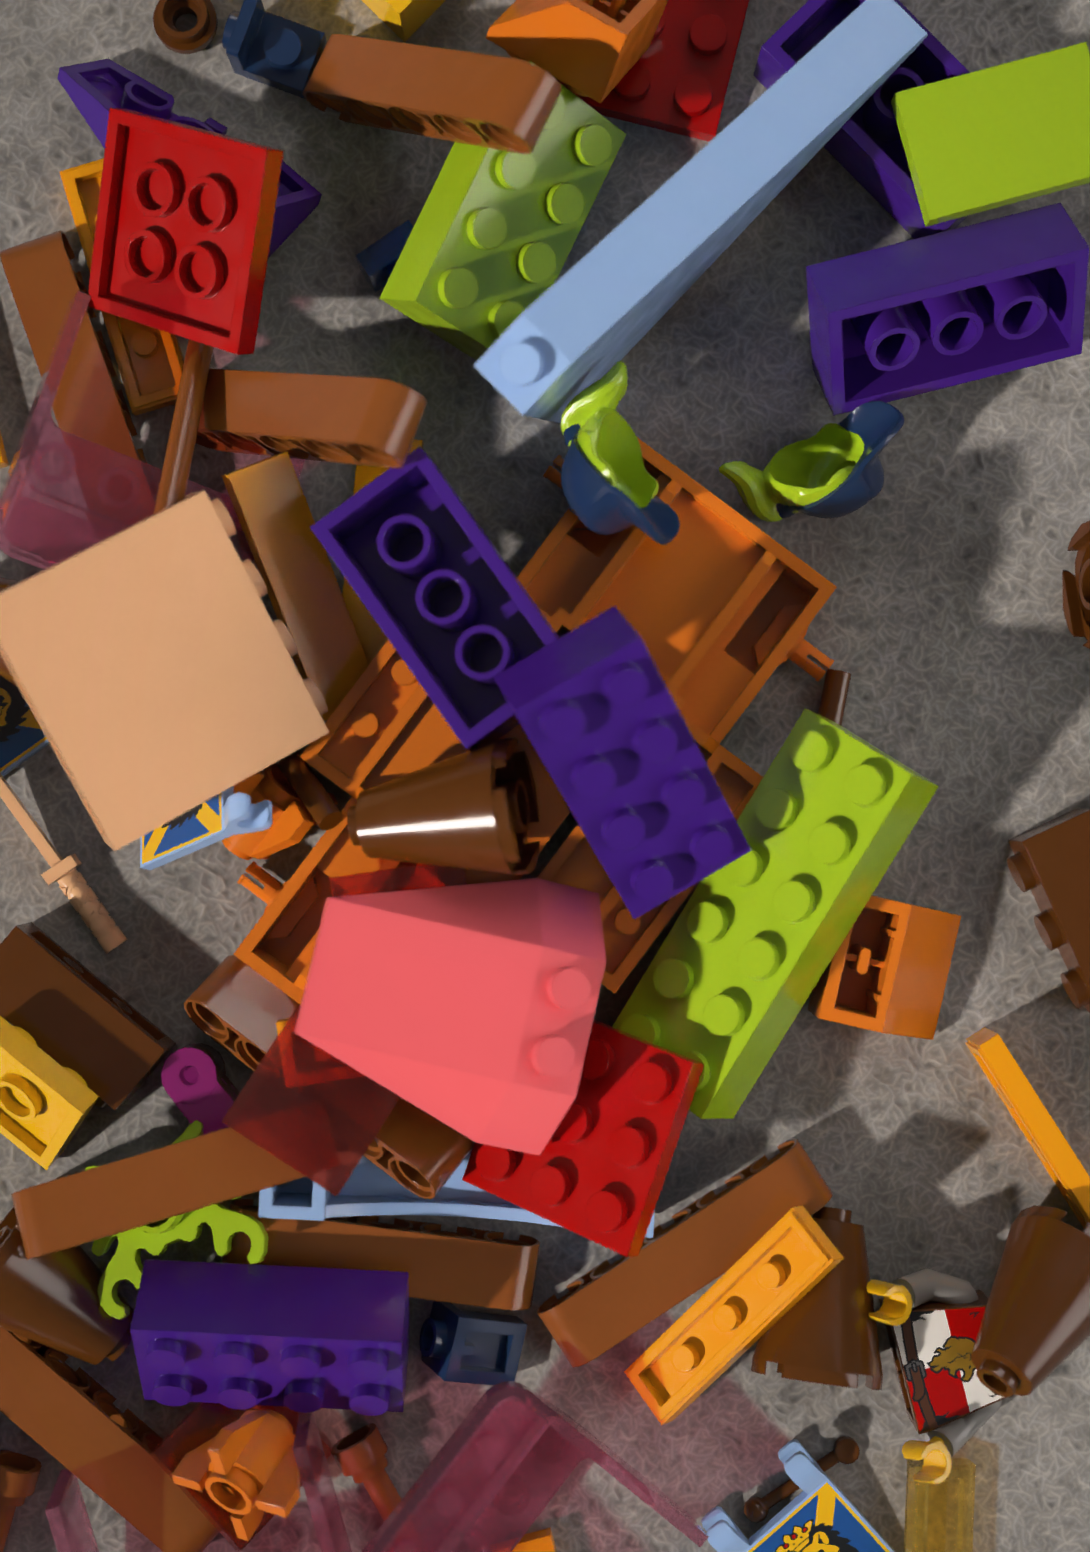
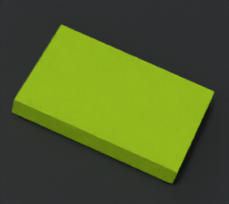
(998, 134)

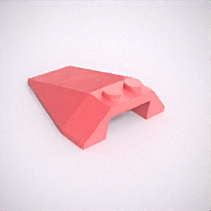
(463, 1000)

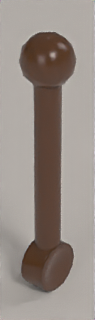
(844, 1451)

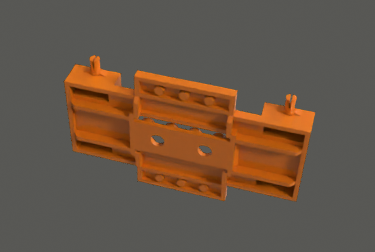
(717, 622)

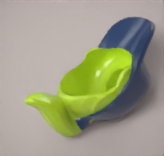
(605, 465)
(824, 473)

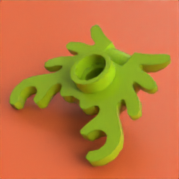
(159, 1235)

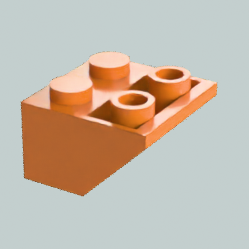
(579, 41)
(889, 970)

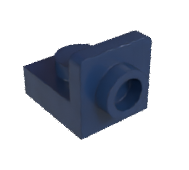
(271, 48)
(471, 1345)

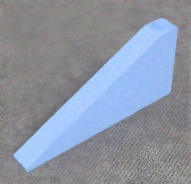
(684, 226)

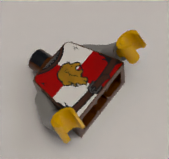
(931, 1337)

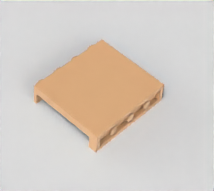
(157, 668)

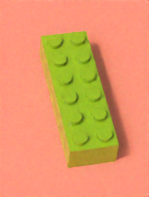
(775, 917)

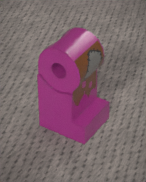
(199, 1086)

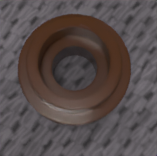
(189, 41)

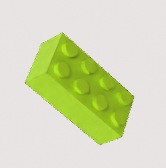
(501, 227)

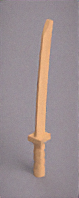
(65, 873)

